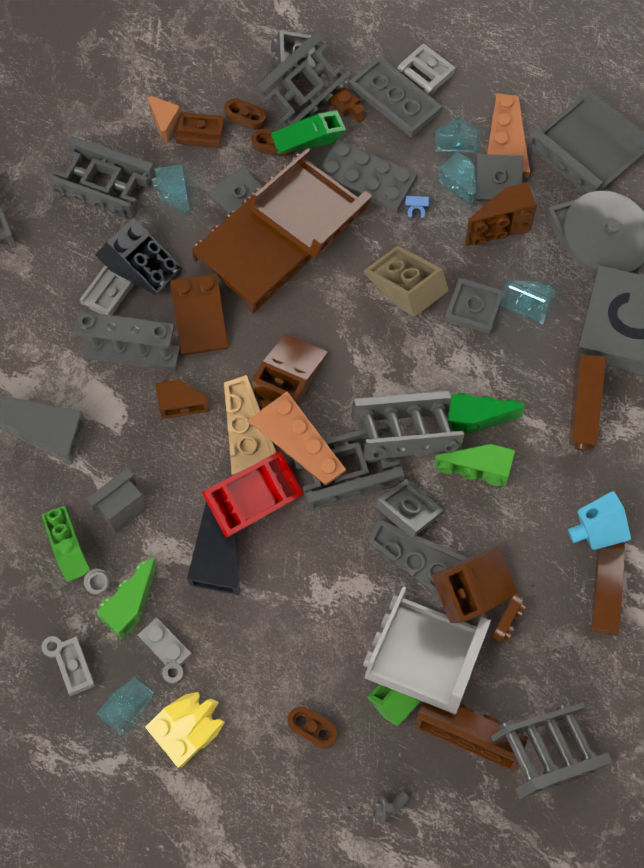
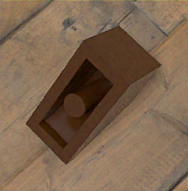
(179, 399)

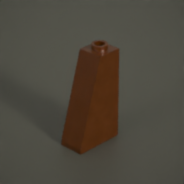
(586, 401)

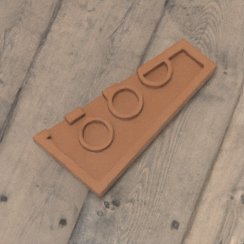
(507, 130)
(293, 433)

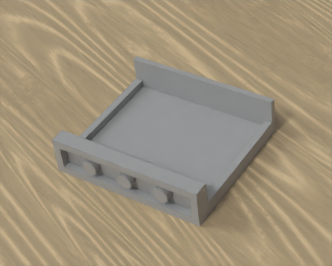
(424, 653)

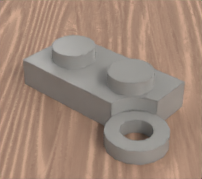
(166, 648)
(71, 664)

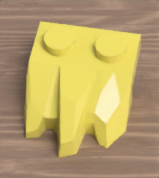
(185, 727)

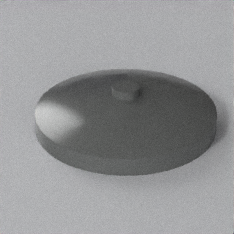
(605, 232)

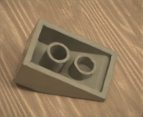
(408, 280)

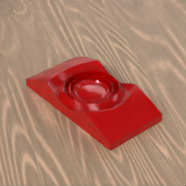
(252, 493)

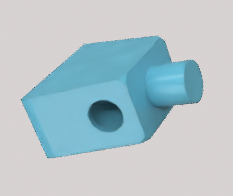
(601, 523)

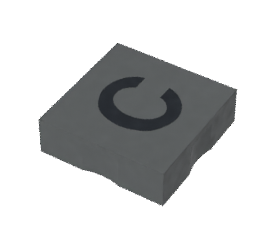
(615, 320)

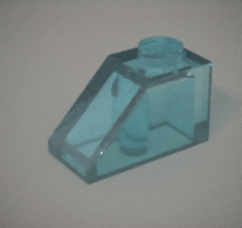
(459, 177)
(172, 187)
(125, 705)

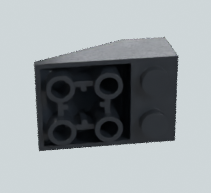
(138, 258)

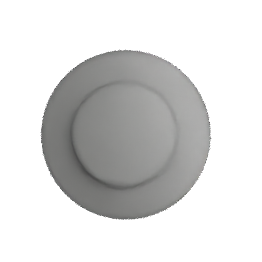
(96, 581)

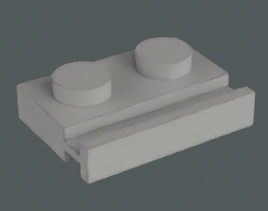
(106, 292)

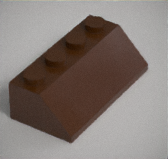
(469, 733)

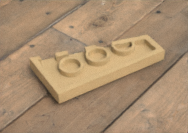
(246, 442)

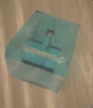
(457, 136)

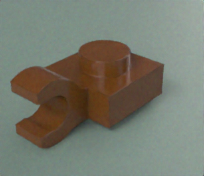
(347, 103)

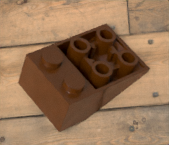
(504, 215)
(289, 369)
(474, 585)

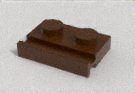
(200, 129)

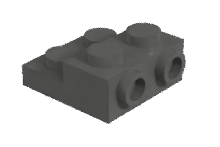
(285, 44)

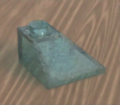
(528, 298)

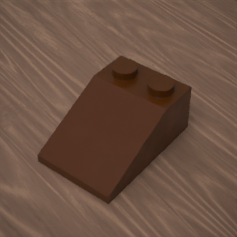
(199, 314)

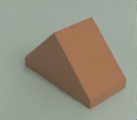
(165, 116)

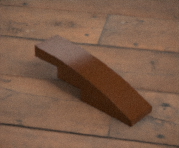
(608, 589)

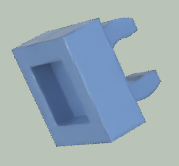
(416, 202)

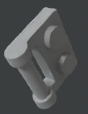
(431, 65)

